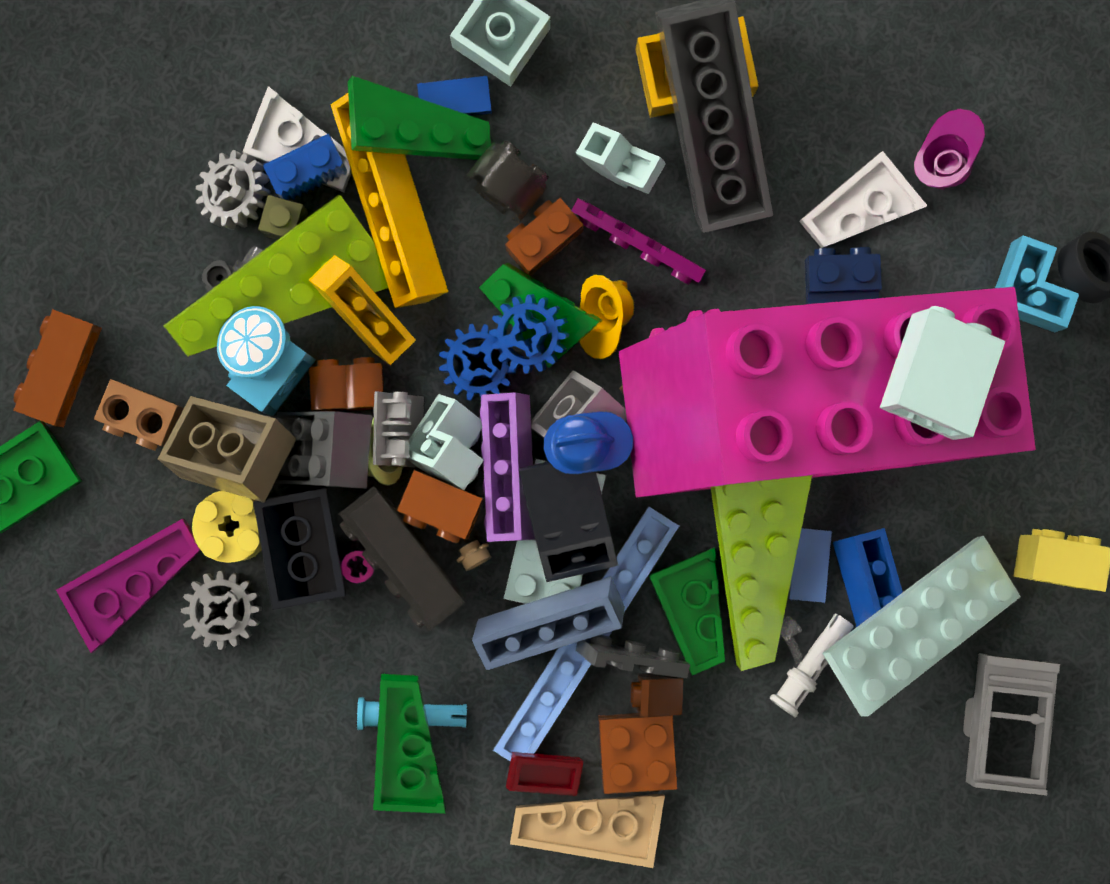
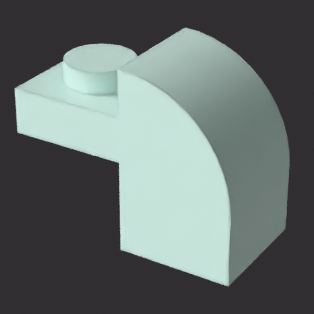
(618, 160)

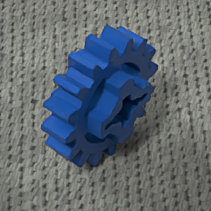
(535, 346)
(468, 376)

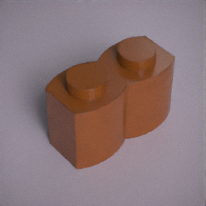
(345, 386)

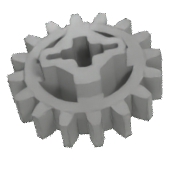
(233, 190)
(209, 598)

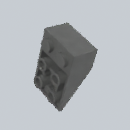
(327, 450)

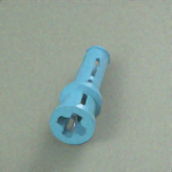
(436, 714)

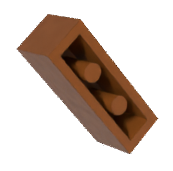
(56, 368)

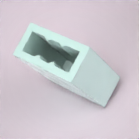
(943, 373)

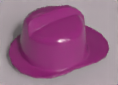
(950, 149)

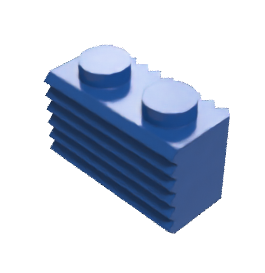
(305, 168)

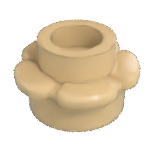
(473, 555)

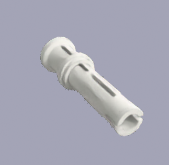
(803, 678)

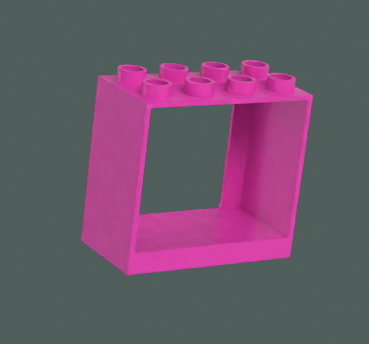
(804, 393)

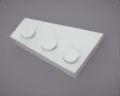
(283, 129)
(862, 202)

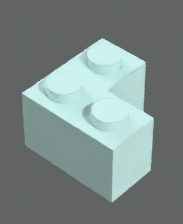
(443, 443)

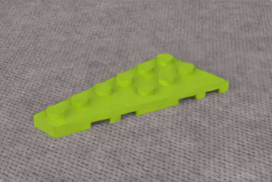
(281, 276)
(758, 550)

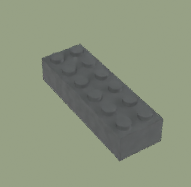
(714, 113)

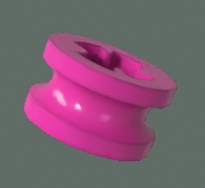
(347, 571)

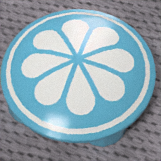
(252, 342)

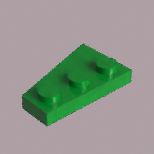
(512, 282)
(691, 606)

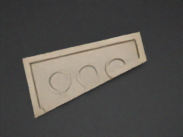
(596, 828)

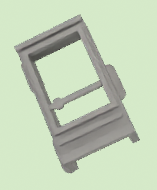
(1012, 677)

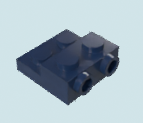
(842, 276)

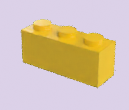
(362, 309)

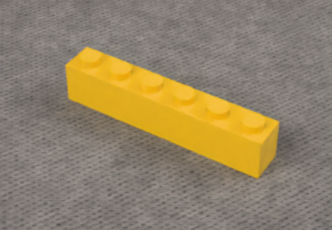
(393, 219)

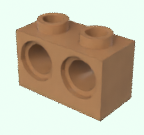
(141, 408)

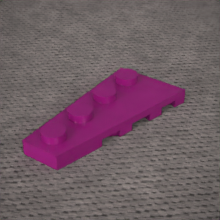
(625, 236)
(121, 586)

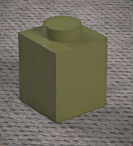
(280, 217)

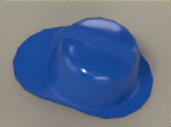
(588, 442)

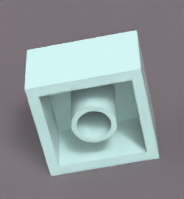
(500, 35)

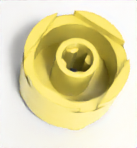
(211, 533)

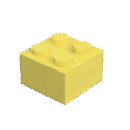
(1069, 562)

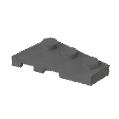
(601, 650)

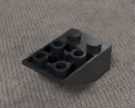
(567, 521)

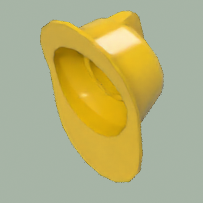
(613, 305)

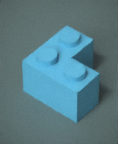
(1037, 300)

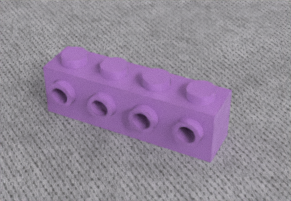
(504, 451)

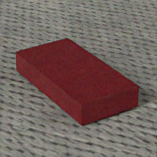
(544, 774)

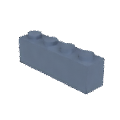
(549, 623)

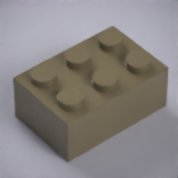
(227, 448)

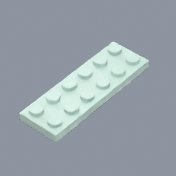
(921, 626)

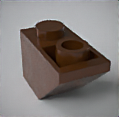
(657, 695)

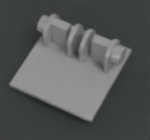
(394, 423)

